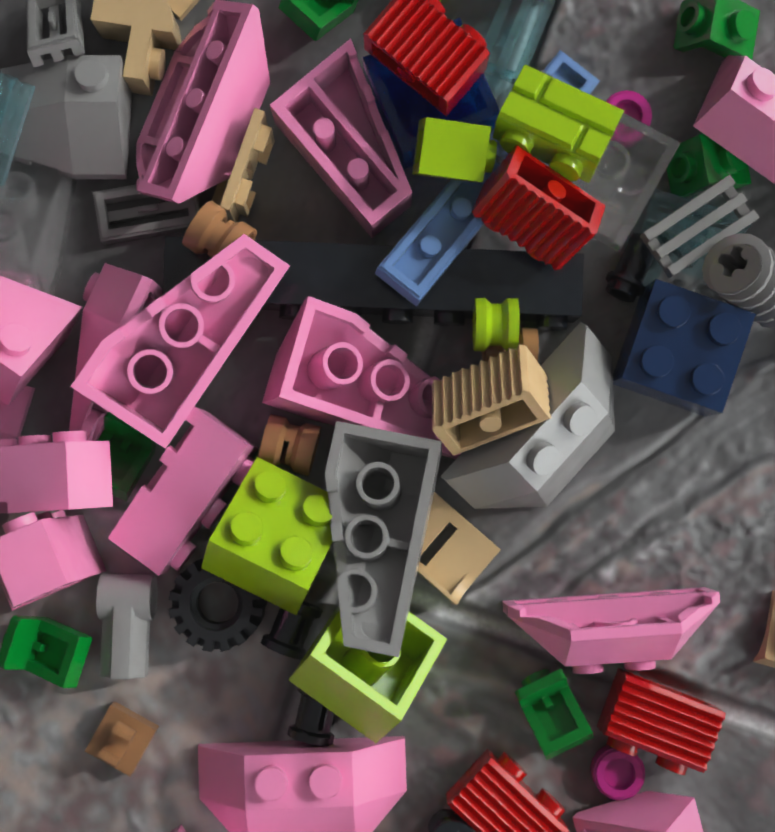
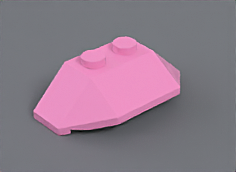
(204, 105)
(614, 626)
(302, 784)

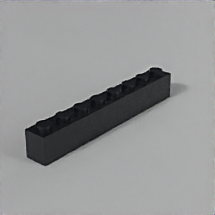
(347, 279)

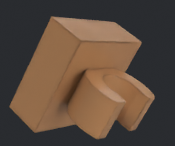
(122, 738)

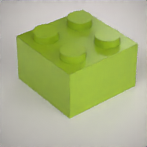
(272, 536)
(365, 686)

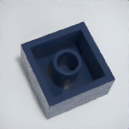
(683, 348)

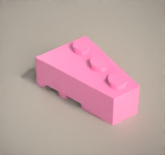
(343, 138)
(30, 333)
(54, 474)
(184, 493)
(45, 556)

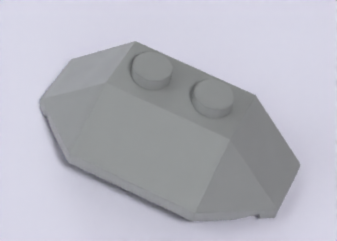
(542, 459)

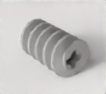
(744, 275)

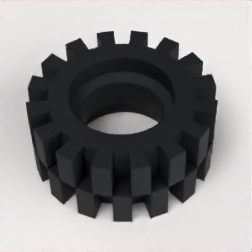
(199, 628)

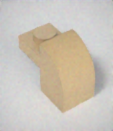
(147, 29)

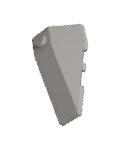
(77, 116)
(380, 510)

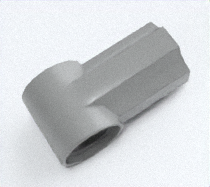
(126, 607)

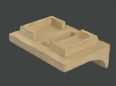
(236, 192)
(460, 557)

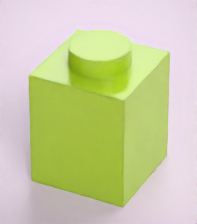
(454, 150)

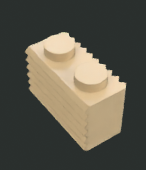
(490, 400)

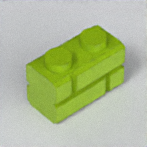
(556, 124)

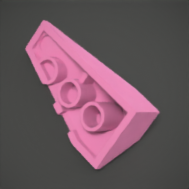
(173, 349)
(346, 373)

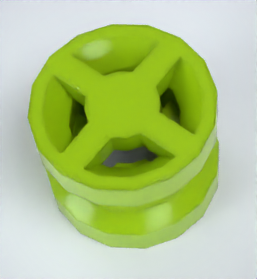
(496, 324)

